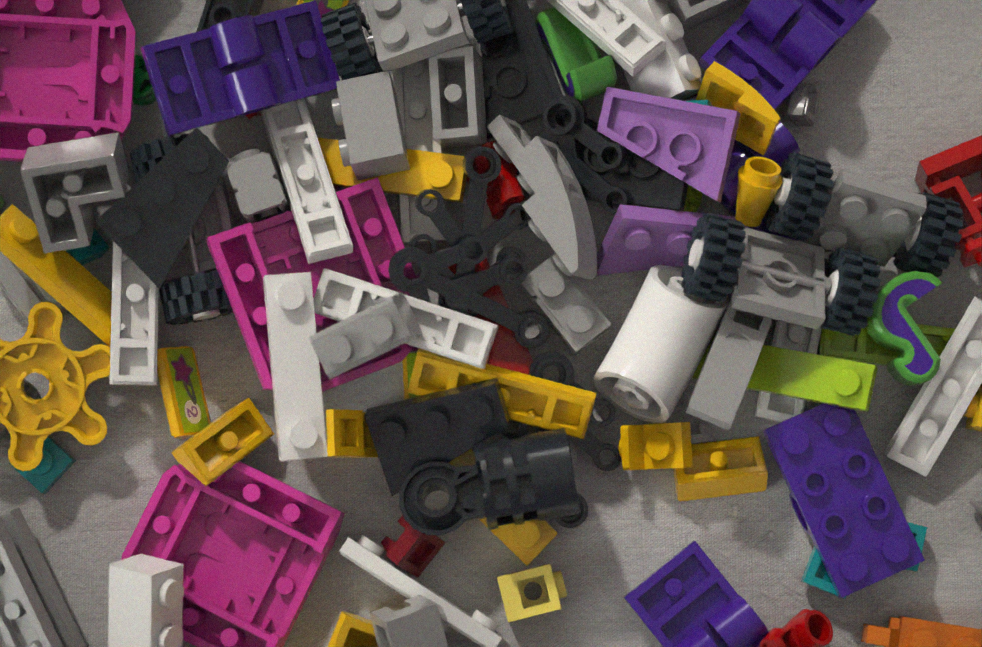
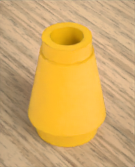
(756, 189)

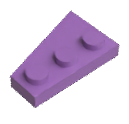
(674, 134)
(645, 239)

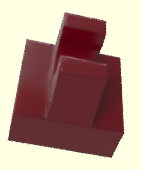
(413, 549)

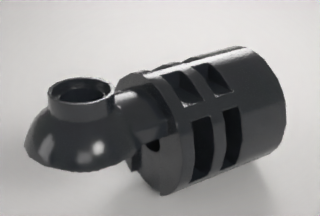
(506, 486)

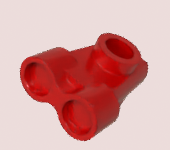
(504, 188)
(805, 629)

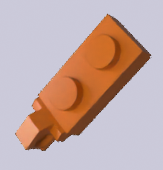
(920, 633)

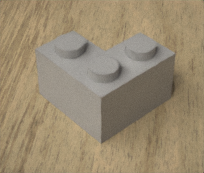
(65, 180)

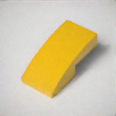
(729, 91)
(348, 434)

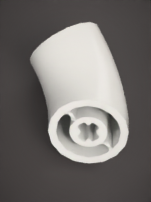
(658, 347)

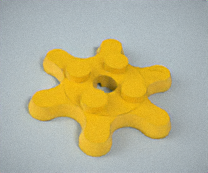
(65, 403)

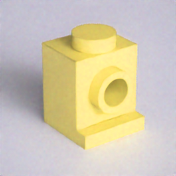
(518, 605)

